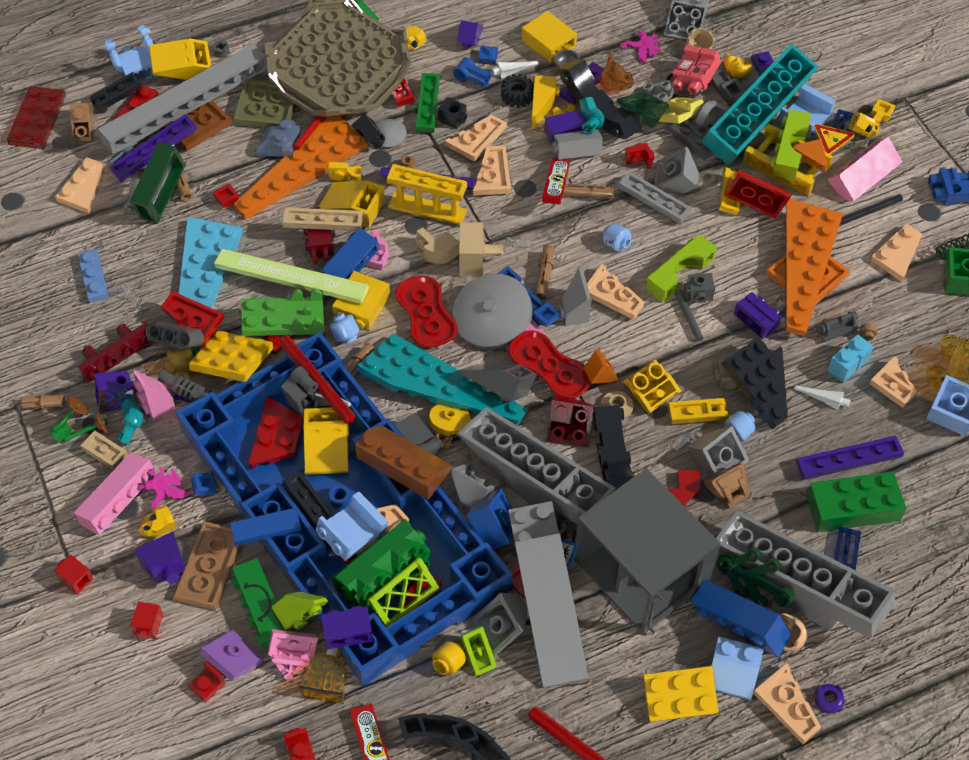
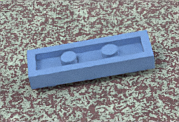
(93, 276)

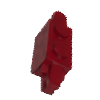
(319, 243)

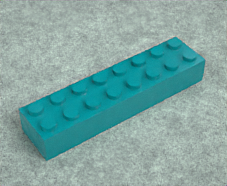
(759, 104)

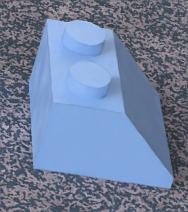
(951, 406)
(736, 667)

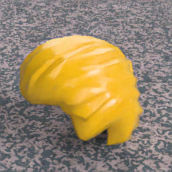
(736, 66)

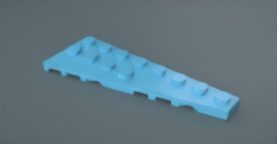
(201, 248)

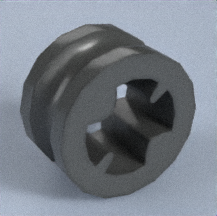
(217, 48)

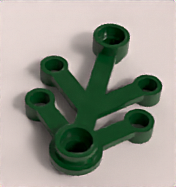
(752, 578)

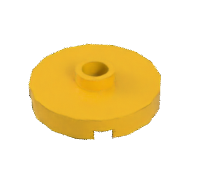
(448, 420)

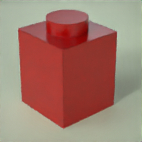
(73, 574)
(146, 620)

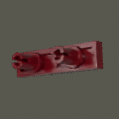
(115, 353)

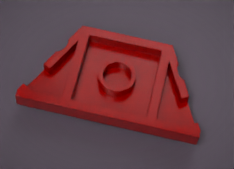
(276, 435)

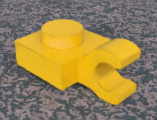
(882, 111)
(341, 172)

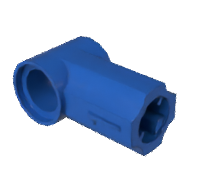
(469, 71)

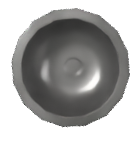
(564, 56)

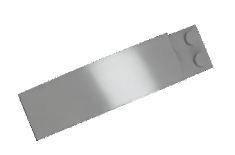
(533, 467)
(821, 586)
(548, 595)

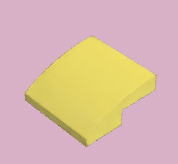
(680, 109)

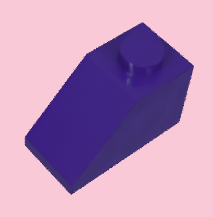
(469, 33)

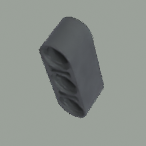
(174, 335)

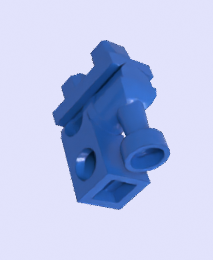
(952, 186)

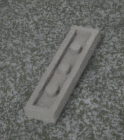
(654, 197)

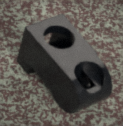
(369, 131)

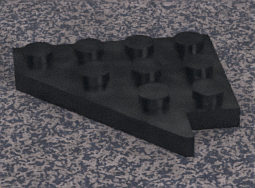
(761, 379)

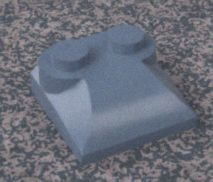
(279, 139)

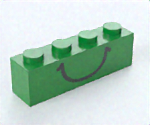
(258, 599)

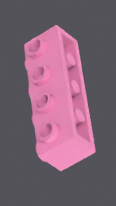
(114, 493)

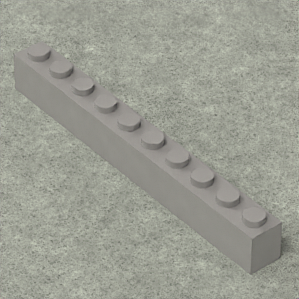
(182, 99)

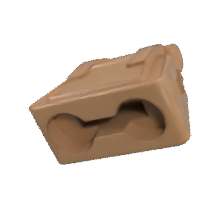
(727, 482)

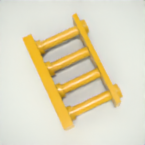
(762, 162)
(429, 183)

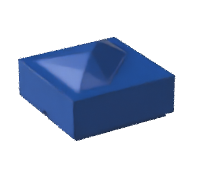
(488, 55)
(203, 484)

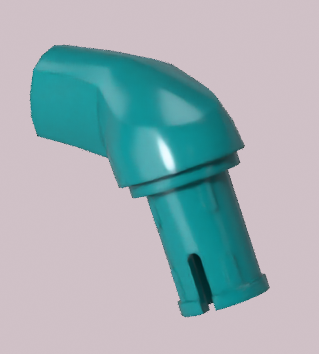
(592, 115)
(132, 420)

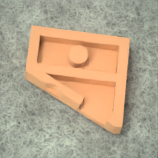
(894, 383)

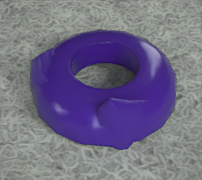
(823, 704)

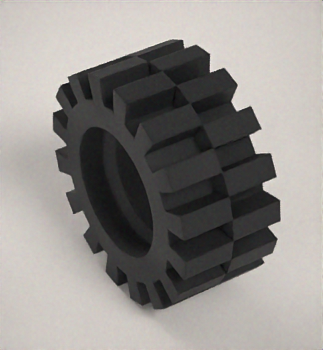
(517, 98)

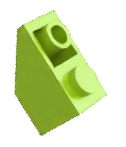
(297, 608)

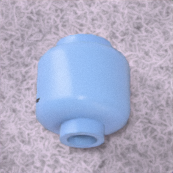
(616, 237)
(344, 328)
(742, 423)

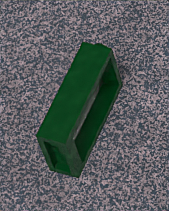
(157, 182)

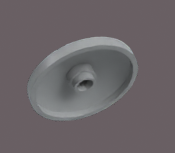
(492, 311)

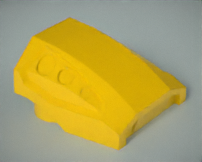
(652, 386)

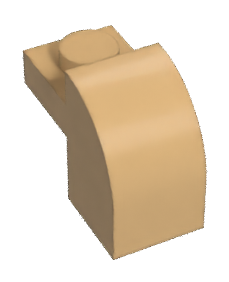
(437, 250)

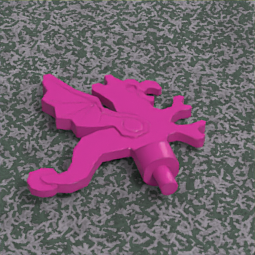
(643, 45)
(160, 484)

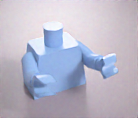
(133, 60)

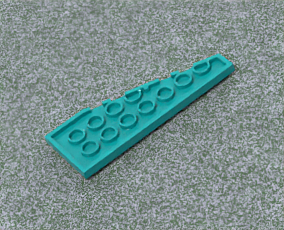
(408, 368)

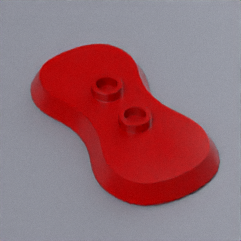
(429, 321)
(537, 353)

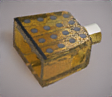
(325, 678)

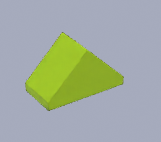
(478, 650)

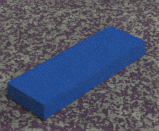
(265, 526)

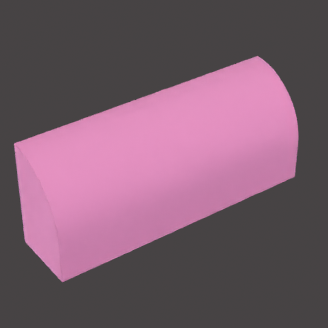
(865, 169)

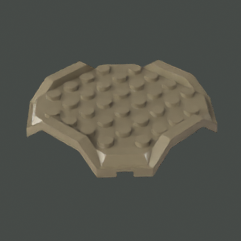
(338, 60)

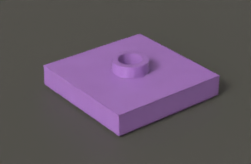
(232, 655)

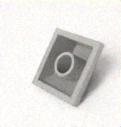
(676, 173)
(576, 301)
(718, 451)
(474, 483)
(502, 620)

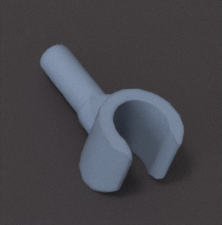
(125, 151)

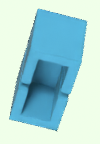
(846, 362)

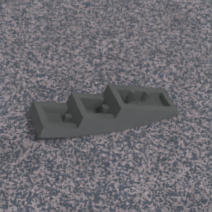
(726, 86)

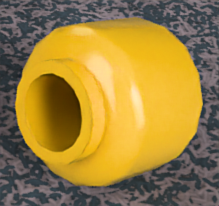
(448, 658)

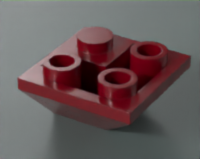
(570, 421)

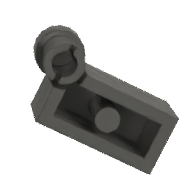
(300, 391)
(416, 431)

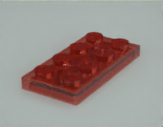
(36, 117)

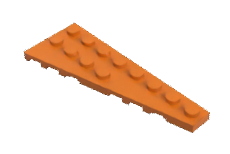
(330, 142)
(807, 251)

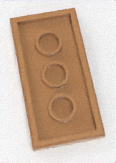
(208, 567)

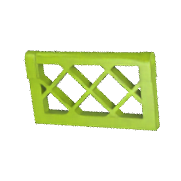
(419, 598)

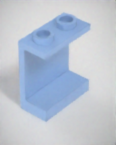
(811, 102)
(352, 527)

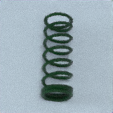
(938, 248)

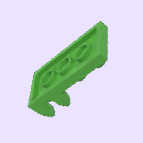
(283, 315)

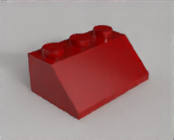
(756, 193)

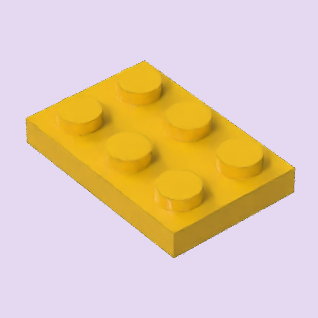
(680, 693)

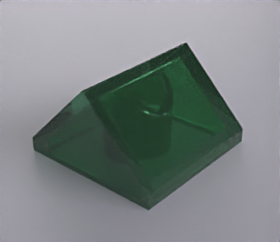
(647, 107)

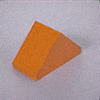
(813, 154)
(600, 369)

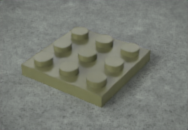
(262, 105)

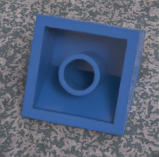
(492, 519)

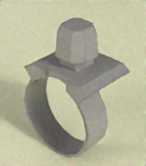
(715, 112)

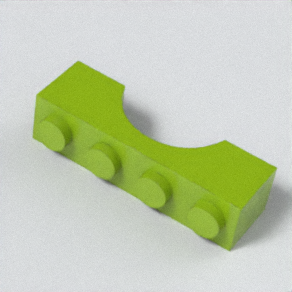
(788, 160)
(695, 254)

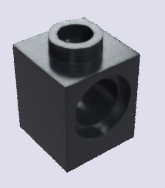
(452, 113)

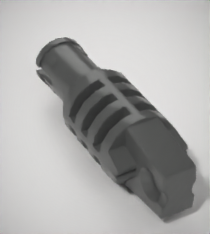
(182, 386)

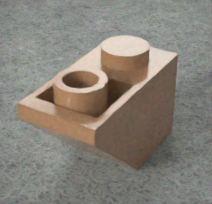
(82, 121)

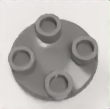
(660, 90)
(393, 131)

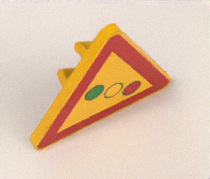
(832, 137)

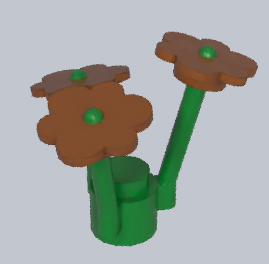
(62, 429)

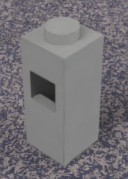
(577, 144)

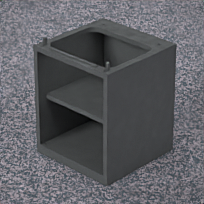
(645, 550)

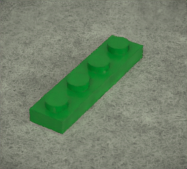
(428, 103)

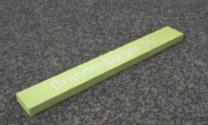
(291, 276)

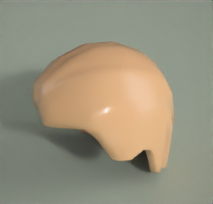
(797, 630)

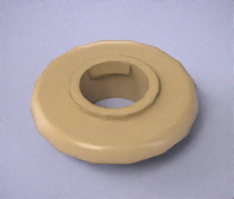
(620, 397)

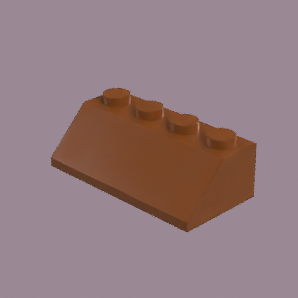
(402, 460)

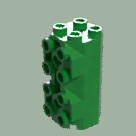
(380, 564)

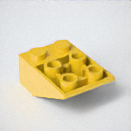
(179, 58)
(356, 196)
(325, 442)

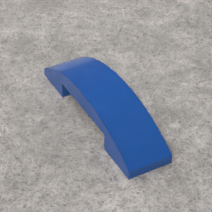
(542, 313)

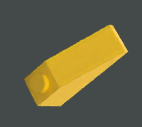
(544, 97)

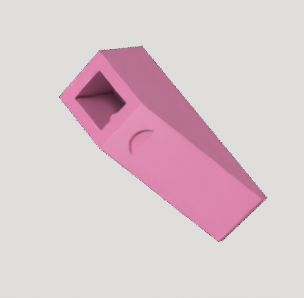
(153, 396)

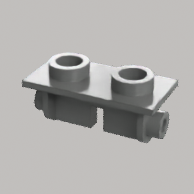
(838, 326)

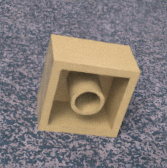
(473, 249)

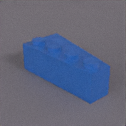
(742, 617)

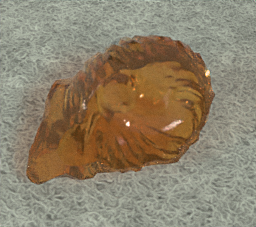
(615, 76)

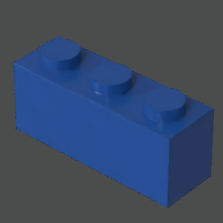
(353, 255)

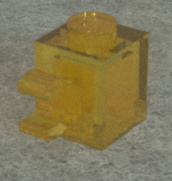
(178, 362)

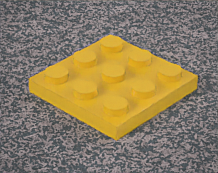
(231, 356)

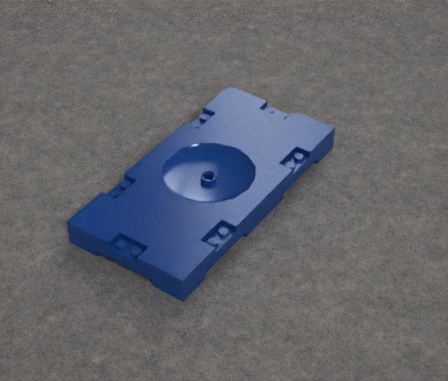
(224, 434)

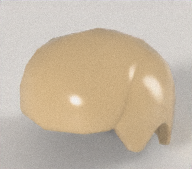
(700, 38)

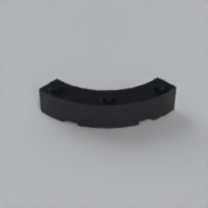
(579, 81)
(611, 450)
(450, 733)

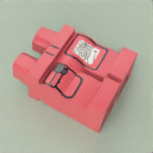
(695, 69)

